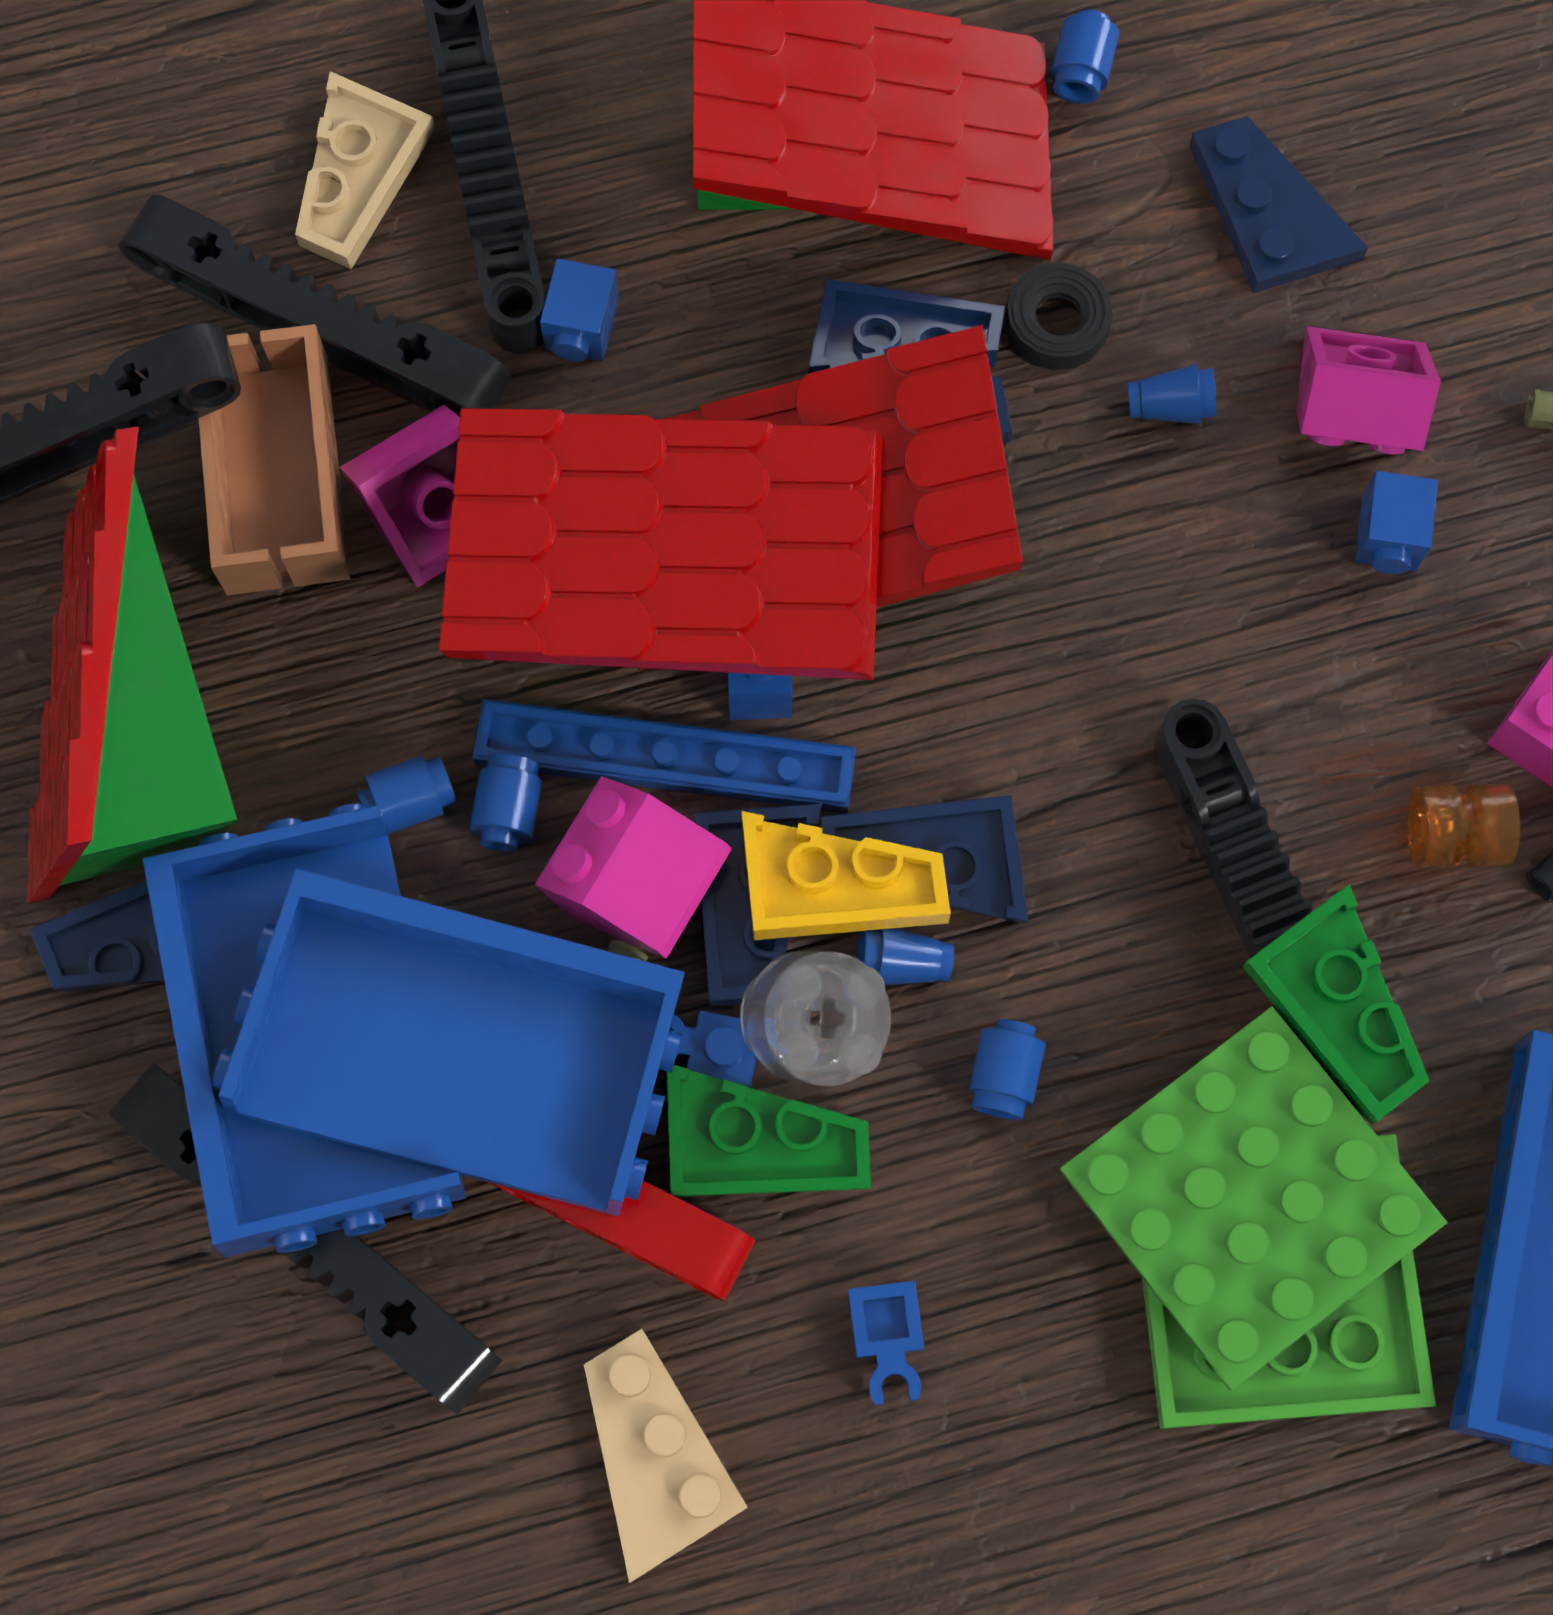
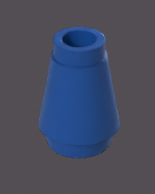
(1174, 396)
(905, 956)

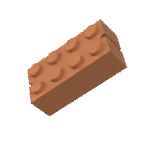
(275, 469)

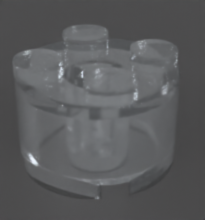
(851, 1024)

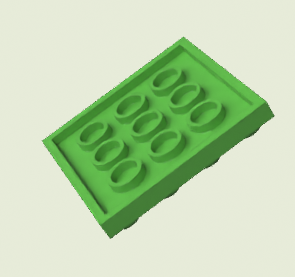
(1252, 1198)
(1352, 1362)

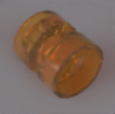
(1470, 825)

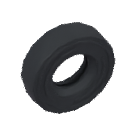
(1067, 283)

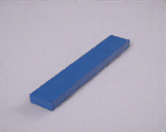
(668, 755)

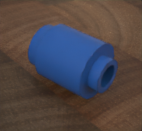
(1084, 56)
(409, 792)
(506, 802)
(1006, 1070)

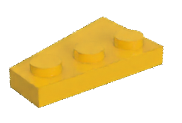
(835, 884)

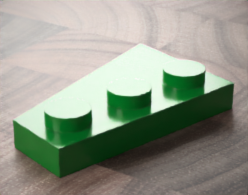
(1336, 1000)
(757, 1142)

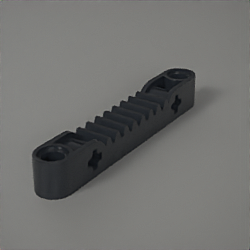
(487, 172)
(404, 359)
(185, 379)
(1231, 828)
(438, 1352)

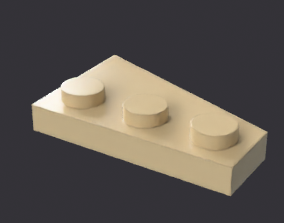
(358, 168)
(655, 1457)

